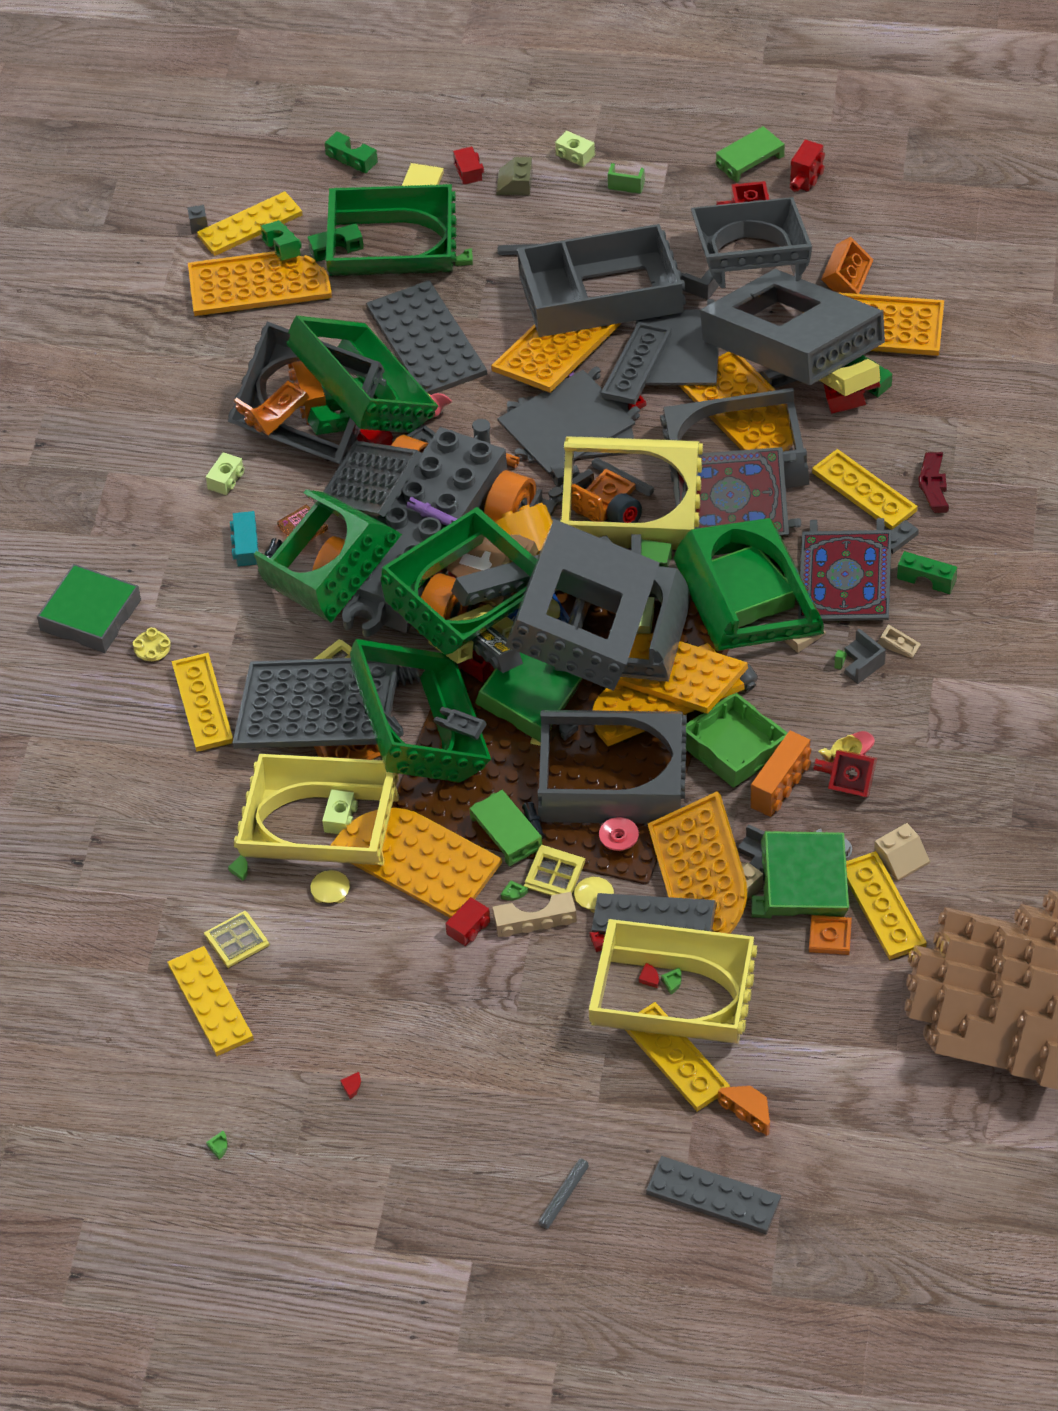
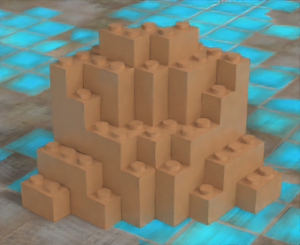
(992, 990)

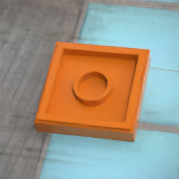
(830, 935)

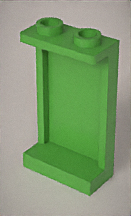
(749, 152)
(506, 827)

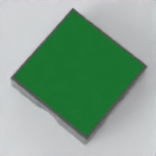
(89, 608)

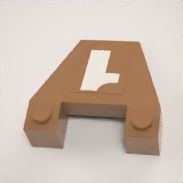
(486, 557)

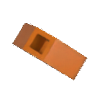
(747, 1105)

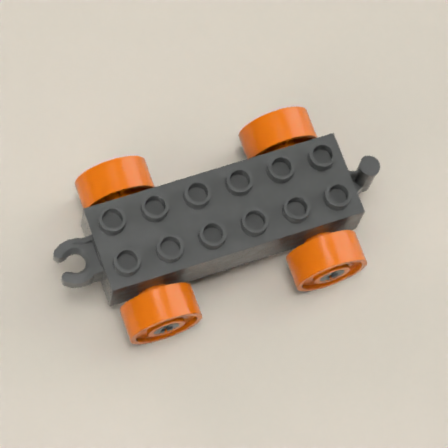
(454, 478)

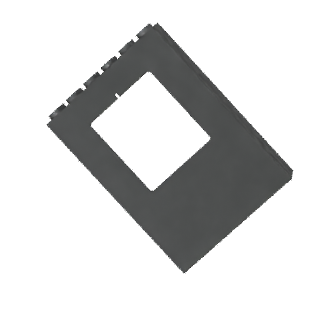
(555, 287)
(805, 348)
(597, 574)

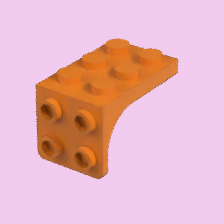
(275, 409)
(596, 497)

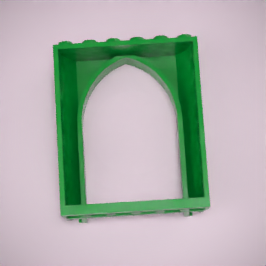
(415, 204)
(400, 403)
(695, 564)
(410, 570)
(334, 584)
(443, 687)

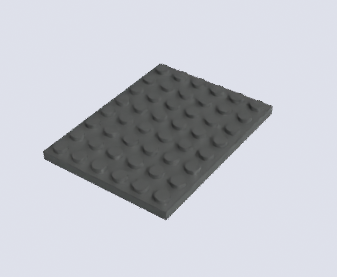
(308, 703)

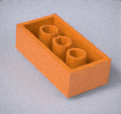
(306, 381)
(780, 773)

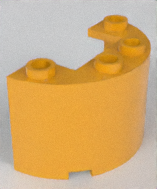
(528, 522)

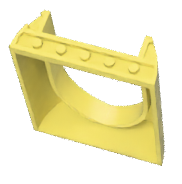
(668, 529)
(291, 778)
(712, 954)

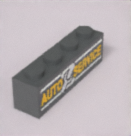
(492, 648)

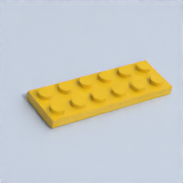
(246, 224)
(864, 489)
(202, 702)
(883, 905)
(210, 1001)
(681, 1063)

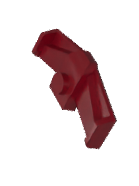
(933, 483)

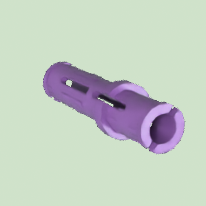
(427, 510)

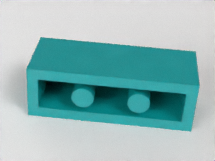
(244, 538)

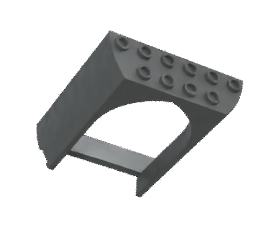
(763, 219)
(274, 353)
(681, 417)
(675, 599)
(637, 804)

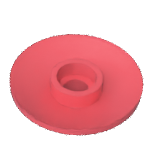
(616, 828)

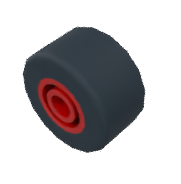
(624, 509)

